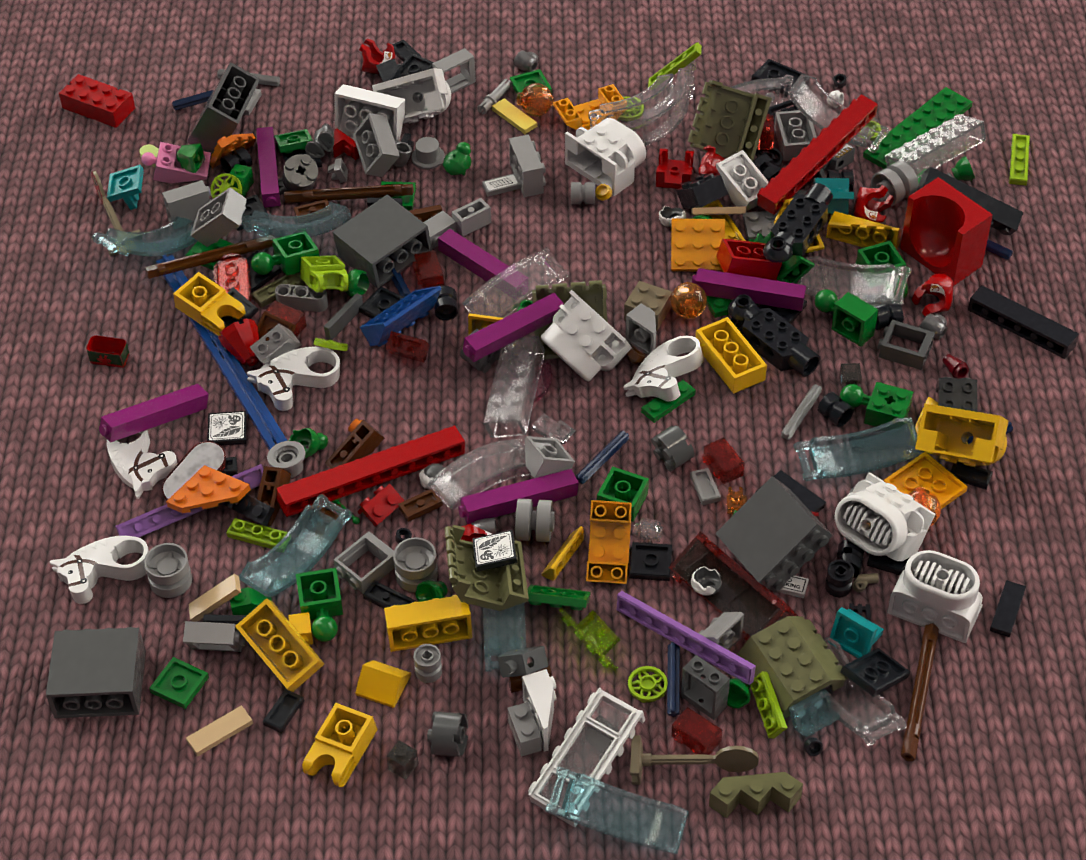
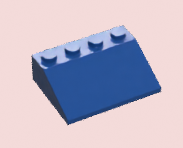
(400, 315)

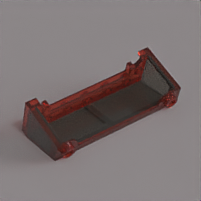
(738, 590)

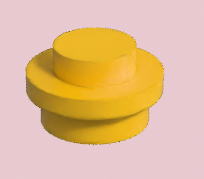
(603, 192)

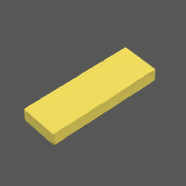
(514, 116)

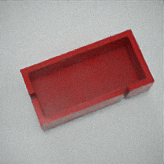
(97, 100)

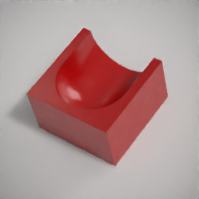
(945, 230)

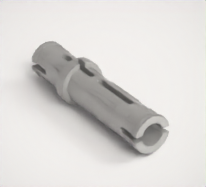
(492, 99)

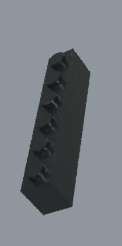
(1004, 217)
(1023, 321)

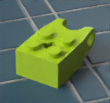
(324, 273)

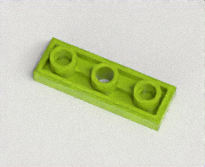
(255, 533)
(768, 705)

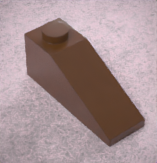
(357, 445)
(271, 479)

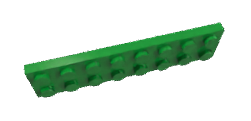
(930, 115)

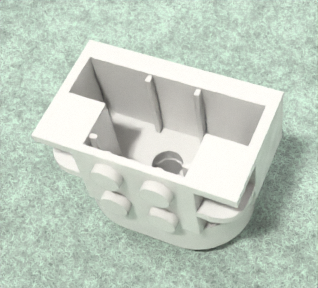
(429, 83)
(605, 154)
(584, 339)
(883, 519)
(938, 592)

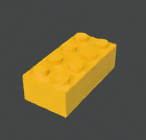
(731, 355)
(427, 623)
(279, 645)

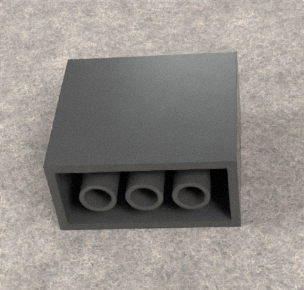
(224, 107)
(378, 233)
(774, 534)
(96, 672)

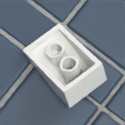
(741, 179)
(540, 694)

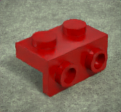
(381, 505)

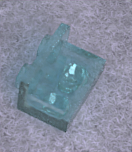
(813, 713)

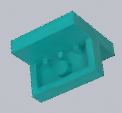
(126, 185)
(840, 191)
(854, 632)

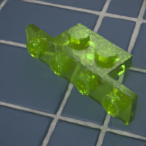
(596, 634)

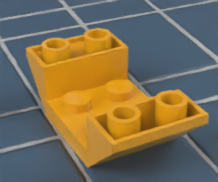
(577, 115)
(609, 542)

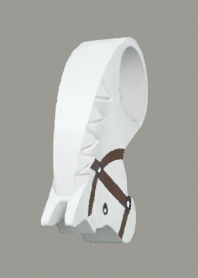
(661, 366)
(293, 369)
(136, 466)
(97, 560)

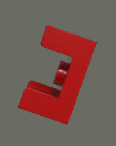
(673, 172)

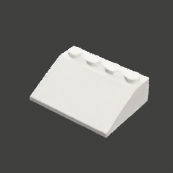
(355, 104)

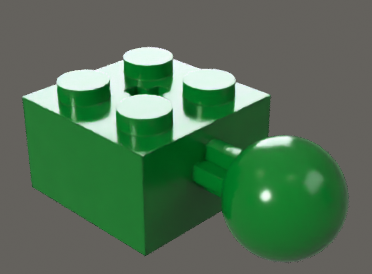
(286, 254)
(882, 254)
(851, 315)
(883, 405)
(624, 487)
(322, 599)

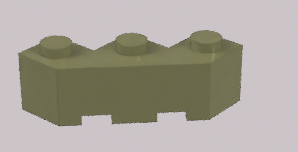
(755, 792)

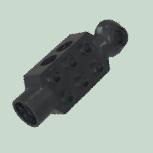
(799, 224)
(774, 337)

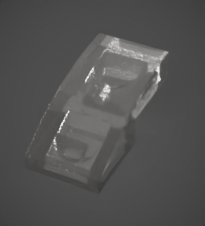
(551, 429)

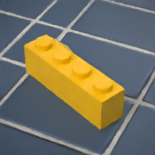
(861, 231)

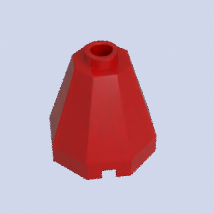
(238, 339)

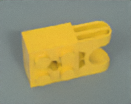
(207, 303)
(340, 743)

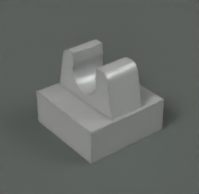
(339, 169)

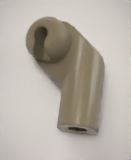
(863, 580)

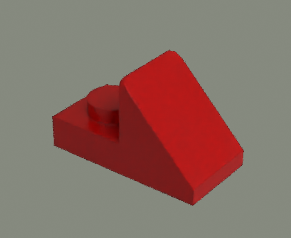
(345, 144)

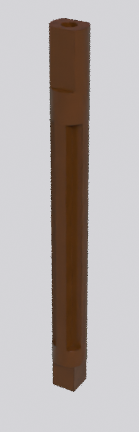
(348, 193)
(208, 256)
(918, 700)

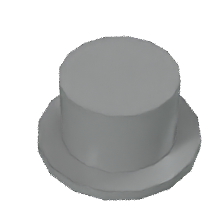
(427, 153)
(287, 456)

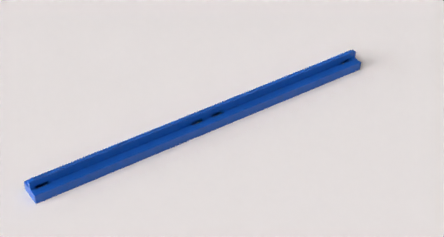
(233, 373)

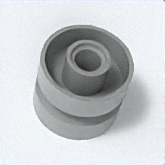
(898, 179)
(540, 521)
(414, 563)
(168, 570)

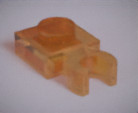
(735, 500)

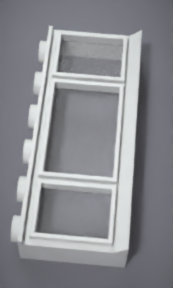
(588, 745)

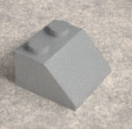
(641, 328)
(546, 456)
(725, 629)

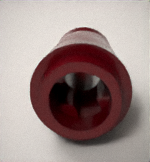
(955, 366)

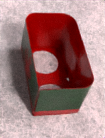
(101, 350)

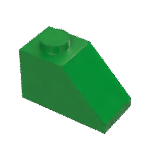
(191, 157)
(245, 176)
(794, 269)
(246, 601)

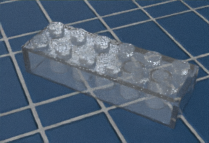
(940, 144)
(514, 388)

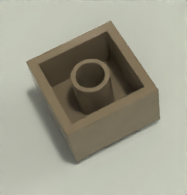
(652, 297)

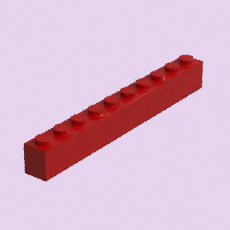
(817, 154)
(371, 470)

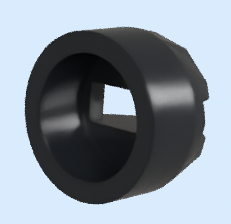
(842, 80)
(402, 531)
(815, 743)

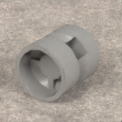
(582, 193)
(427, 663)

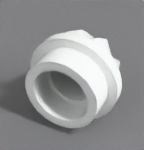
(838, 96)

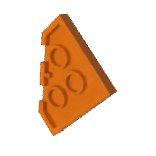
(229, 144)
(206, 490)

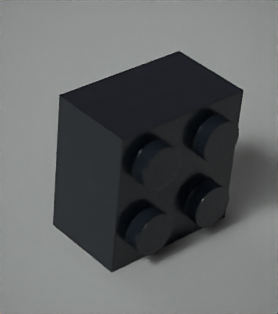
(701, 191)

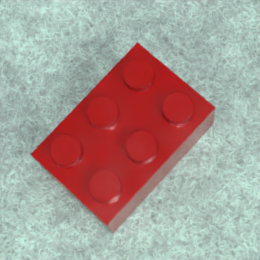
(746, 259)

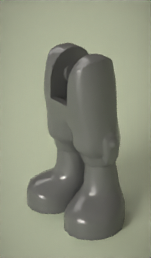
(322, 141)

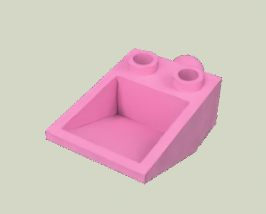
(168, 167)

